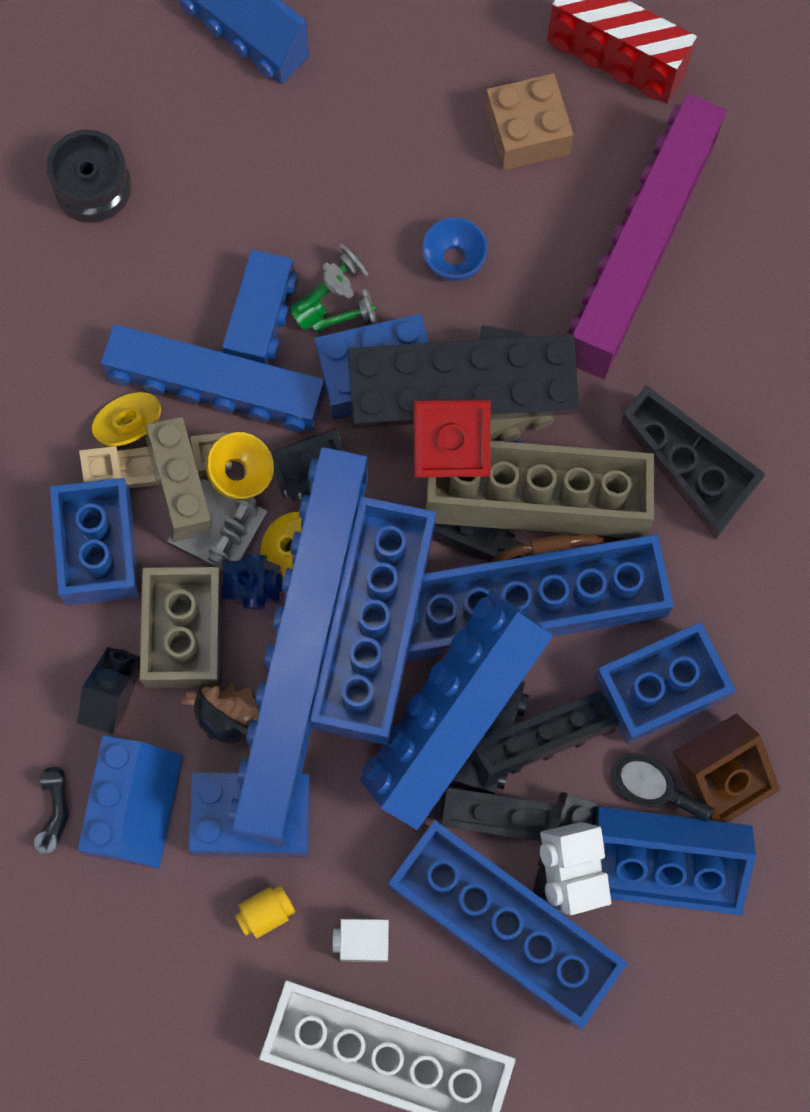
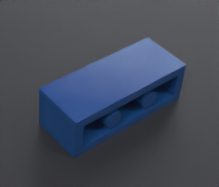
(261, 307)

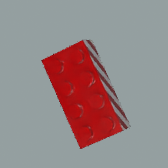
(624, 42)

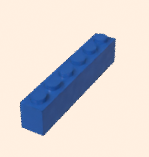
(213, 378)

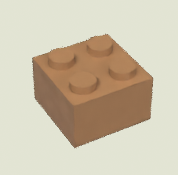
(528, 121)

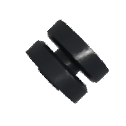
(89, 175)

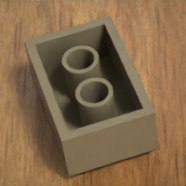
(181, 627)

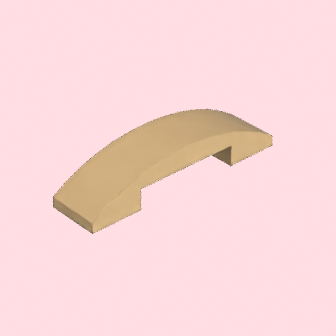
(136, 463)

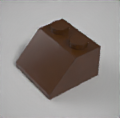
(727, 768)

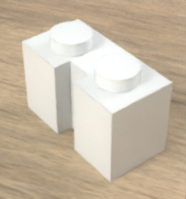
(574, 868)

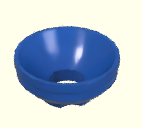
(459, 235)

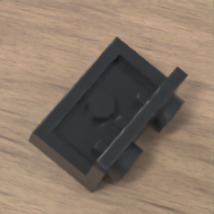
(294, 461)

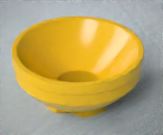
(251, 454)

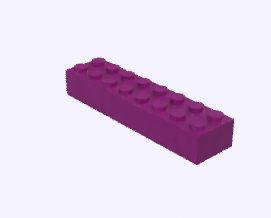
(644, 233)

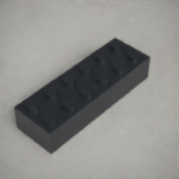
(516, 374)

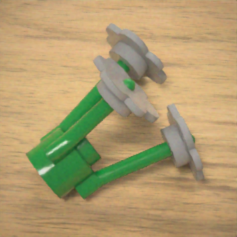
(310, 308)

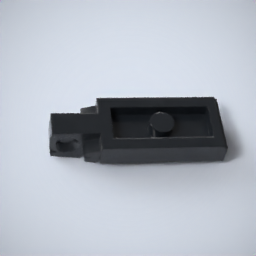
(477, 540)

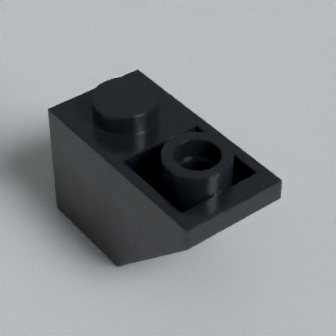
(108, 690)

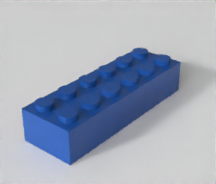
(373, 621)
(454, 709)
(507, 925)

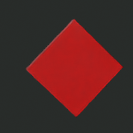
(451, 438)

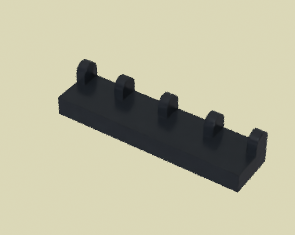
(543, 737)

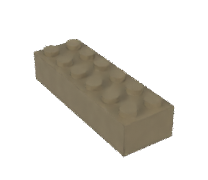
(551, 491)

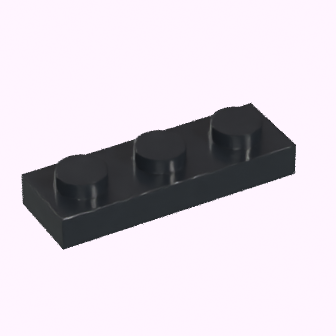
(495, 814)

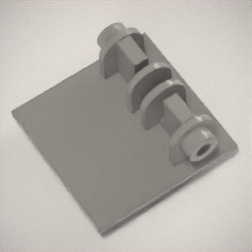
(230, 529)

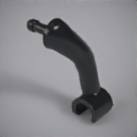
(48, 838)

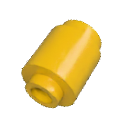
(264, 911)

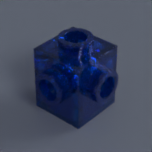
(252, 582)

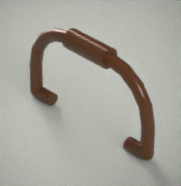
(548, 544)

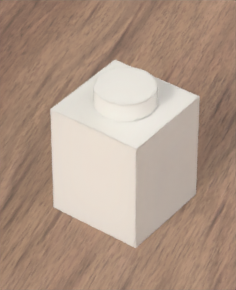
(361, 940)

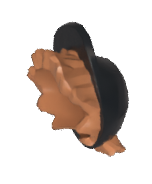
(225, 713)

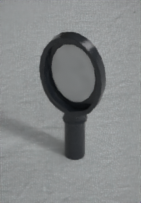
(653, 785)

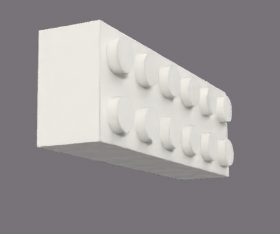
(383, 1055)

